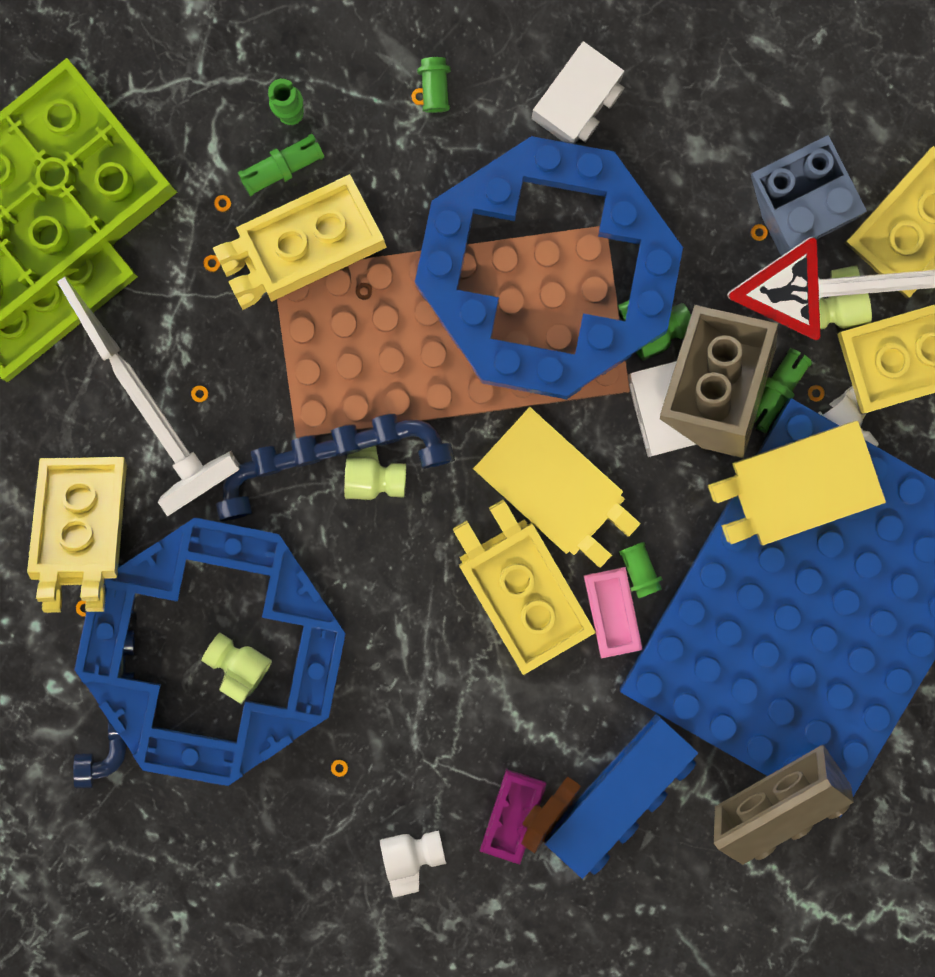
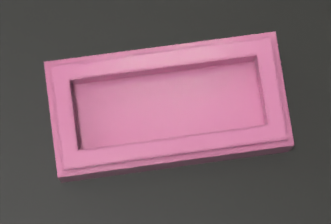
(612, 612)

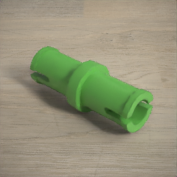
(286, 101)
(281, 164)
(780, 388)

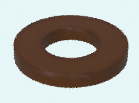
(364, 297)

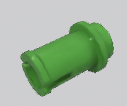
(434, 84)
(641, 570)

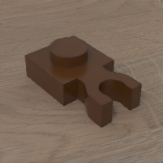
(543, 820)

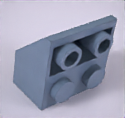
(806, 195)

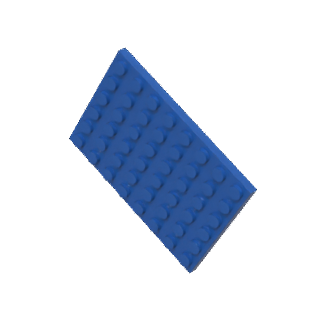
(802, 633)

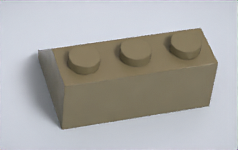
(720, 379)
(781, 807)

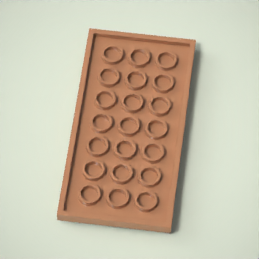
(395, 357)

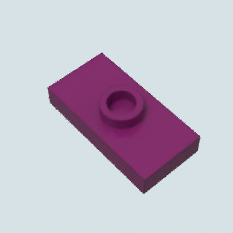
(513, 803)

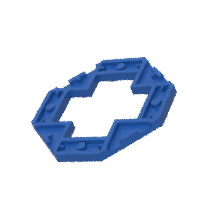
(496, 194)
(263, 727)

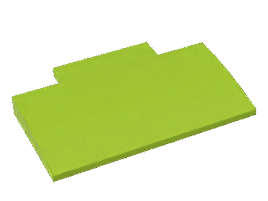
(66, 196)

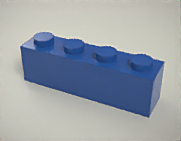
(620, 796)

